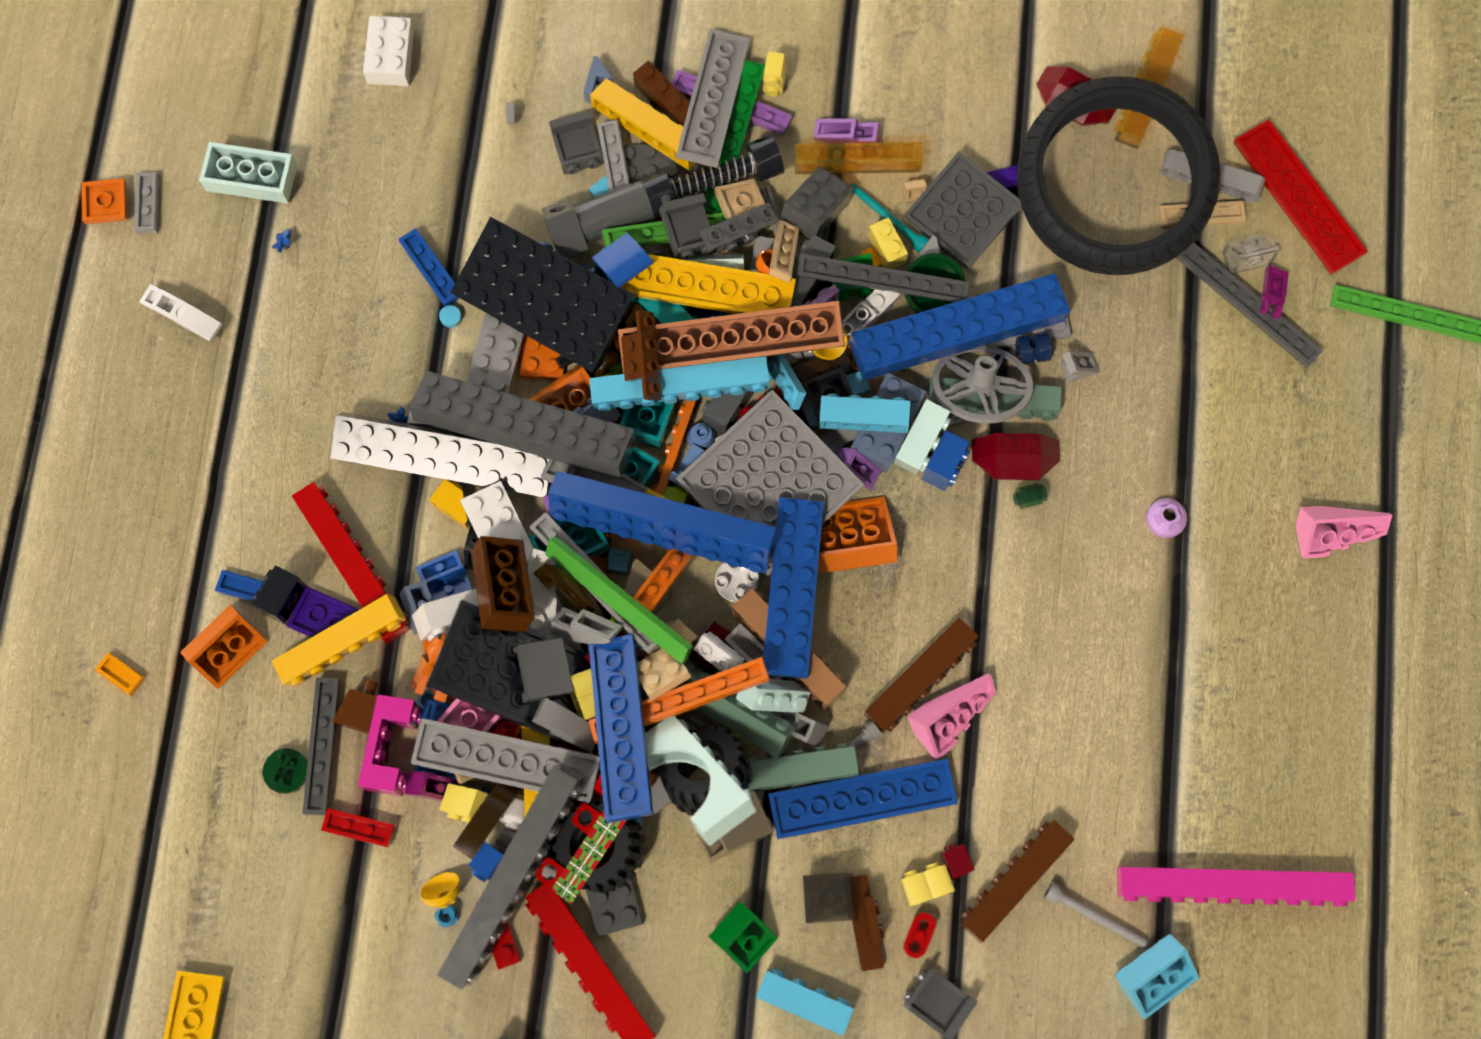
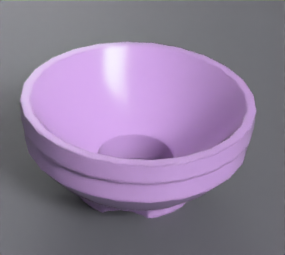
(1161, 526)

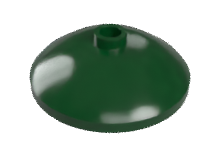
(934, 265)

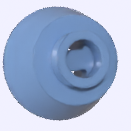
(696, 437)

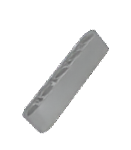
(1232, 180)

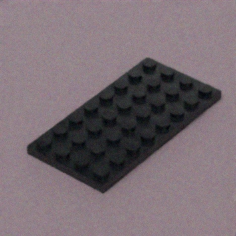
(543, 294)
(486, 672)

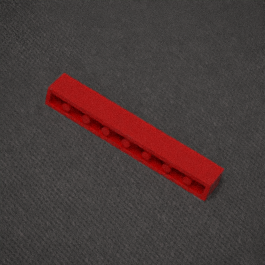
(343, 550)
(588, 964)

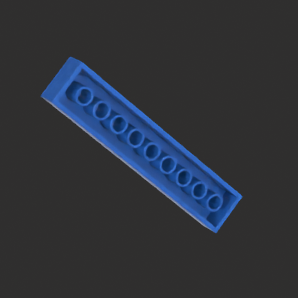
(958, 326)
(661, 522)

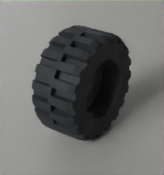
(691, 794)
(623, 861)

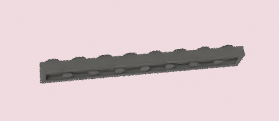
(881, 278)
(1249, 304)

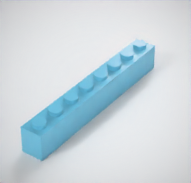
(683, 383)

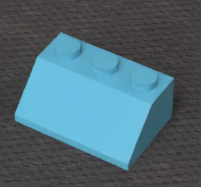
(1157, 976)

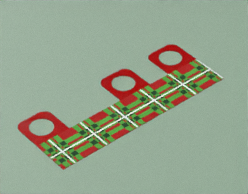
(599, 837)

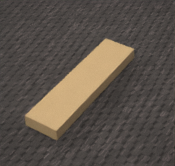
(1223, 213)
(784, 251)

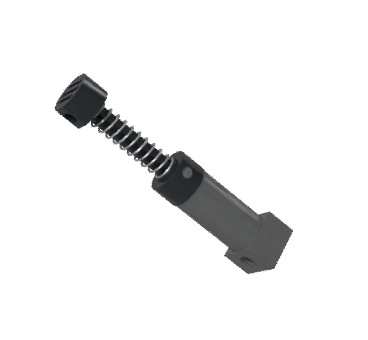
(640, 202)

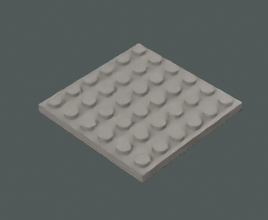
(768, 458)

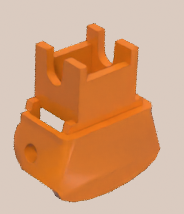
(425, 666)

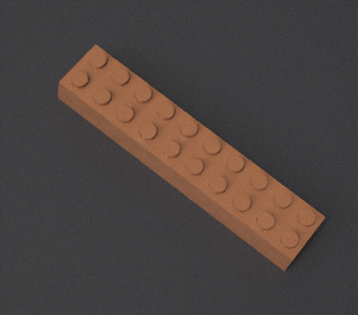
(747, 335)

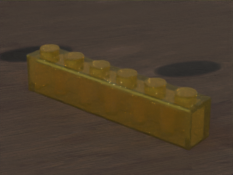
(1156, 69)
(859, 157)

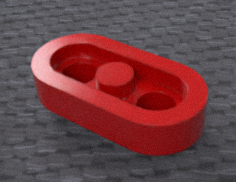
(918, 935)

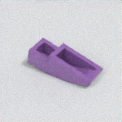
(847, 131)

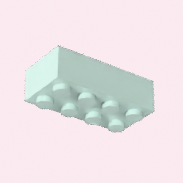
(248, 172)

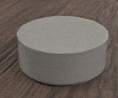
(510, 113)

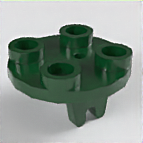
(282, 781)

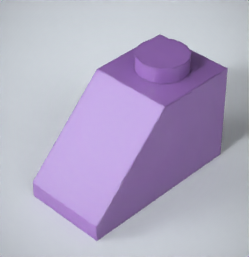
(859, 466)

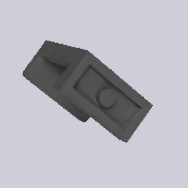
(576, 143)
(683, 223)
(543, 669)
(939, 1003)

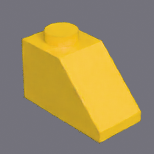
(447, 500)

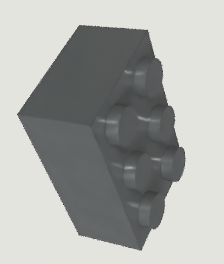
(817, 202)

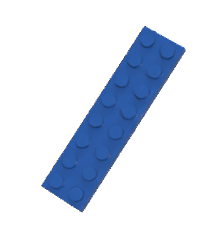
(793, 588)
(620, 730)
(862, 799)

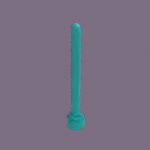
(917, 240)

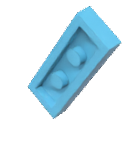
(786, 381)

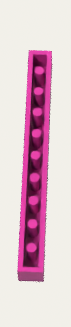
(1235, 885)

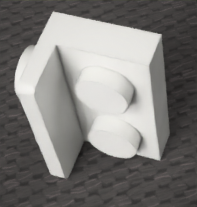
(717, 652)

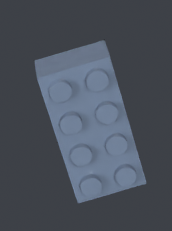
(883, 447)

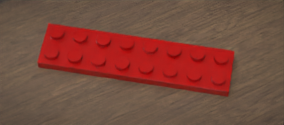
(1300, 197)

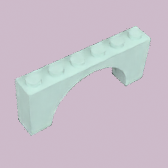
(726, 802)

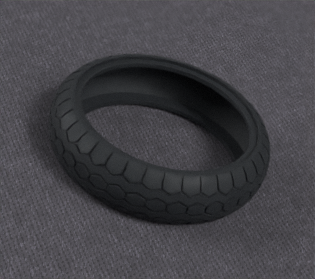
(1137, 96)

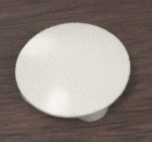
(735, 582)

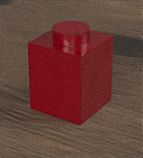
(957, 860)

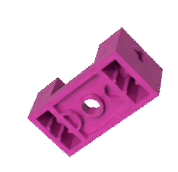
(387, 712)

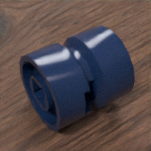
(1033, 349)

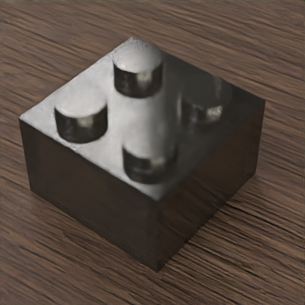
(829, 898)

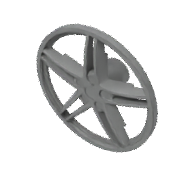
(983, 381)

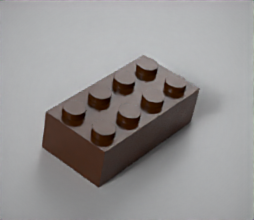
(502, 584)

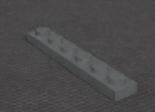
(321, 746)

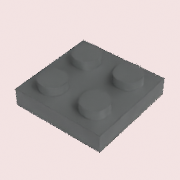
(614, 909)

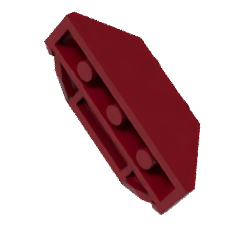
(1058, 80)
(1015, 455)

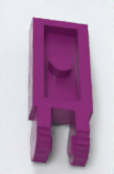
(1274, 290)

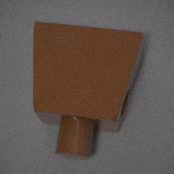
(358, 708)

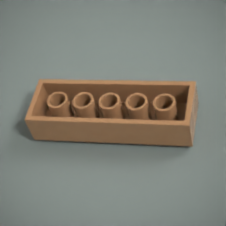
(821, 682)

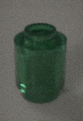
(1030, 495)

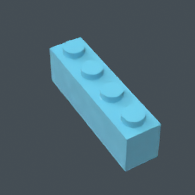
(864, 413)
(805, 1003)

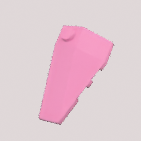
(1332, 528)
(945, 717)

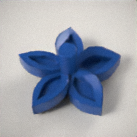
(282, 240)
(399, 416)

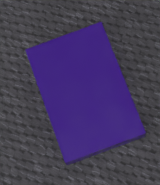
(317, 613)

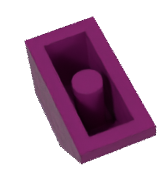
(427, 785)

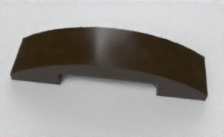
(571, 588)
(486, 819)

